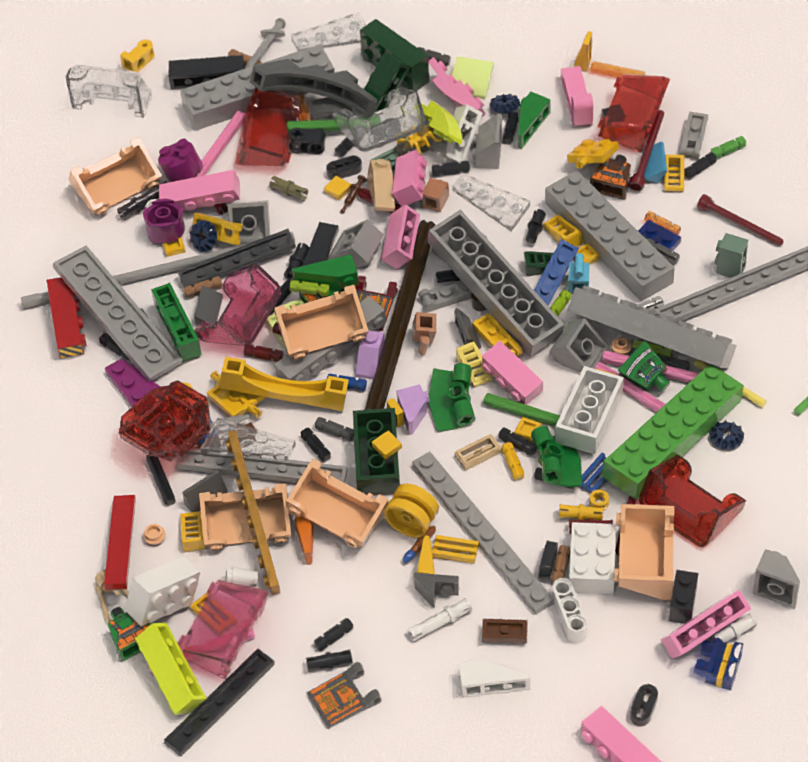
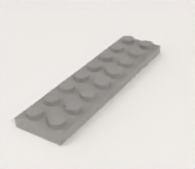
(117, 313)

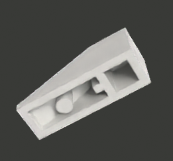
(468, 120)
(486, 678)

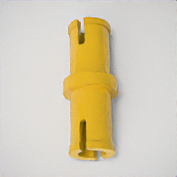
(580, 512)

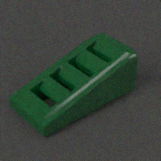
(532, 262)

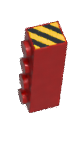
(65, 318)

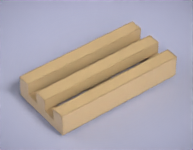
(480, 454)

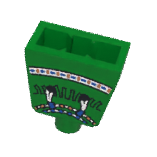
(645, 369)

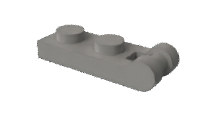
(694, 134)
(445, 295)

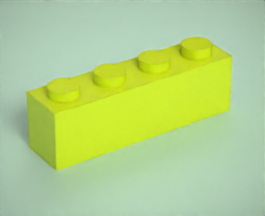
(170, 668)

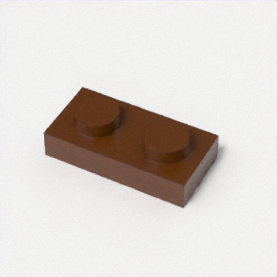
(504, 631)

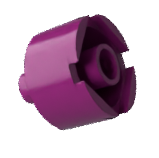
(179, 161)
(164, 221)

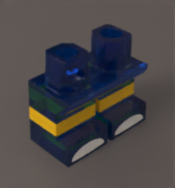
(723, 662)

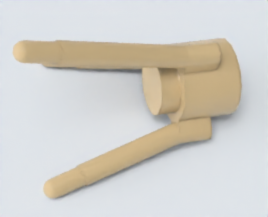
(100, 589)

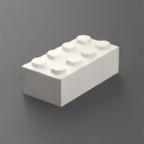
(589, 410)

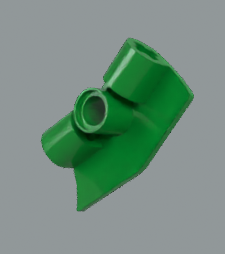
(446, 406)
(559, 462)

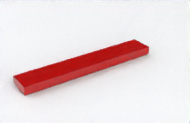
(120, 542)

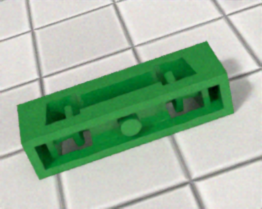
(176, 322)

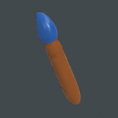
(410, 554)

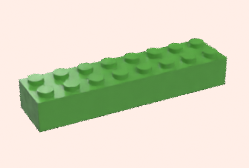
(673, 429)

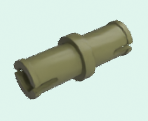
(288, 188)

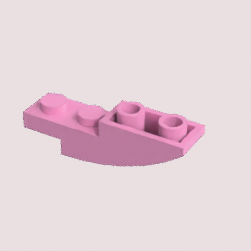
(453, 90)

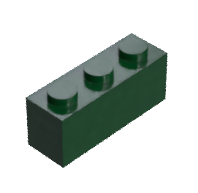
(386, 77)

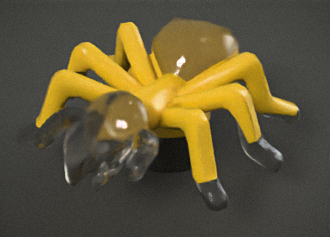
(418, 141)

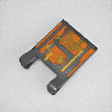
(340, 698)

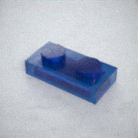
(660, 235)

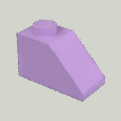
(369, 354)
(414, 404)

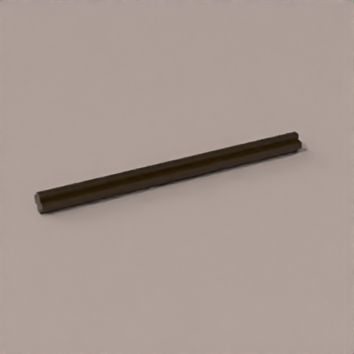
(400, 319)

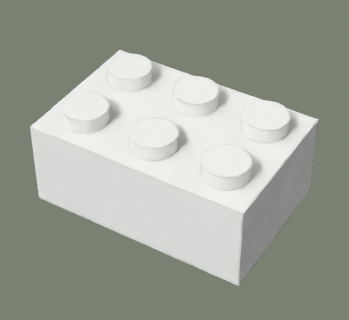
(592, 558)
(162, 590)

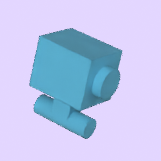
(578, 273)

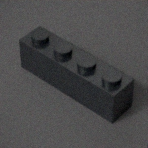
(199, 70)

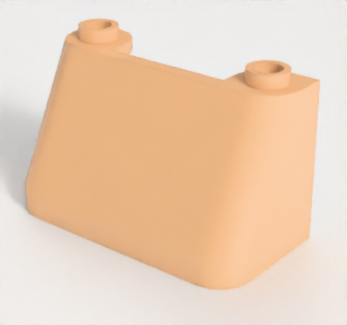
(115, 178)
(322, 323)
(335, 505)
(226, 521)
(646, 550)

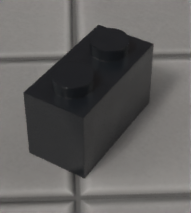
(683, 596)

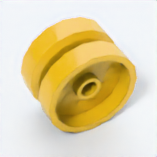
(411, 510)

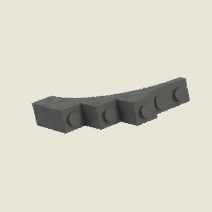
(313, 79)

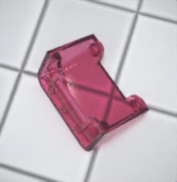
(252, 300)
(222, 626)

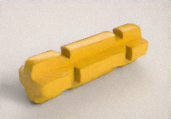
(513, 461)

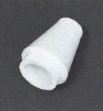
(241, 576)

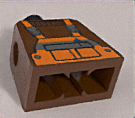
(612, 177)

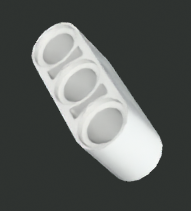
(571, 619)

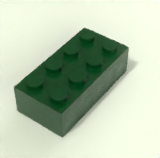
(379, 38)
(373, 471)

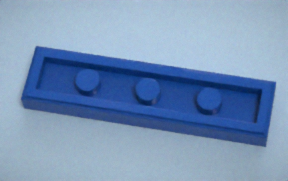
(555, 271)

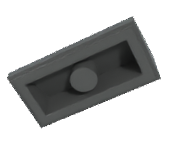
(208, 306)
(465, 328)
(212, 483)

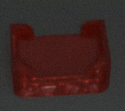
(633, 109)
(264, 129)
(696, 512)

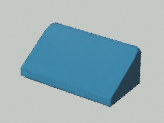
(656, 165)

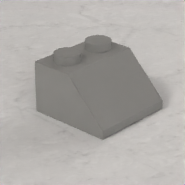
(488, 143)
(253, 217)
(359, 241)
(579, 346)
(776, 579)

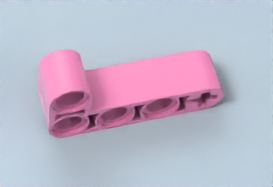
(578, 101)

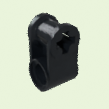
(309, 141)

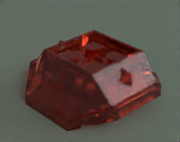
(167, 421)

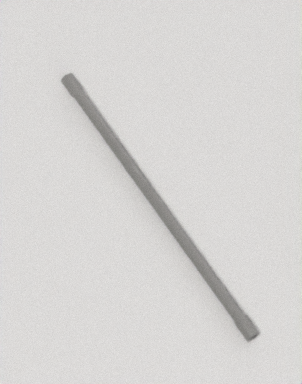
(39, 298)

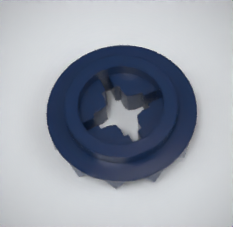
(497, 104)
(208, 230)
(731, 441)

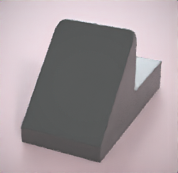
(431, 584)

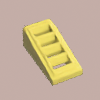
(467, 353)

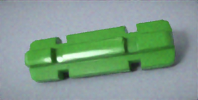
(729, 146)

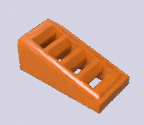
(305, 534)

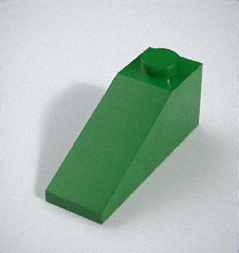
(532, 114)
(335, 272)

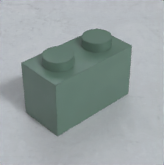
(731, 255)

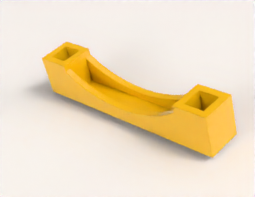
(243, 378)

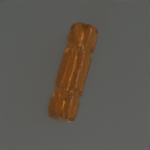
(663, 222)

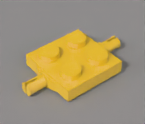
(592, 152)
(233, 402)

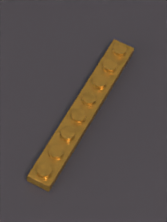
(254, 519)

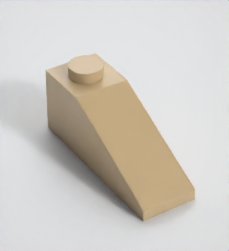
(381, 185)

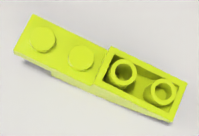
(442, 122)

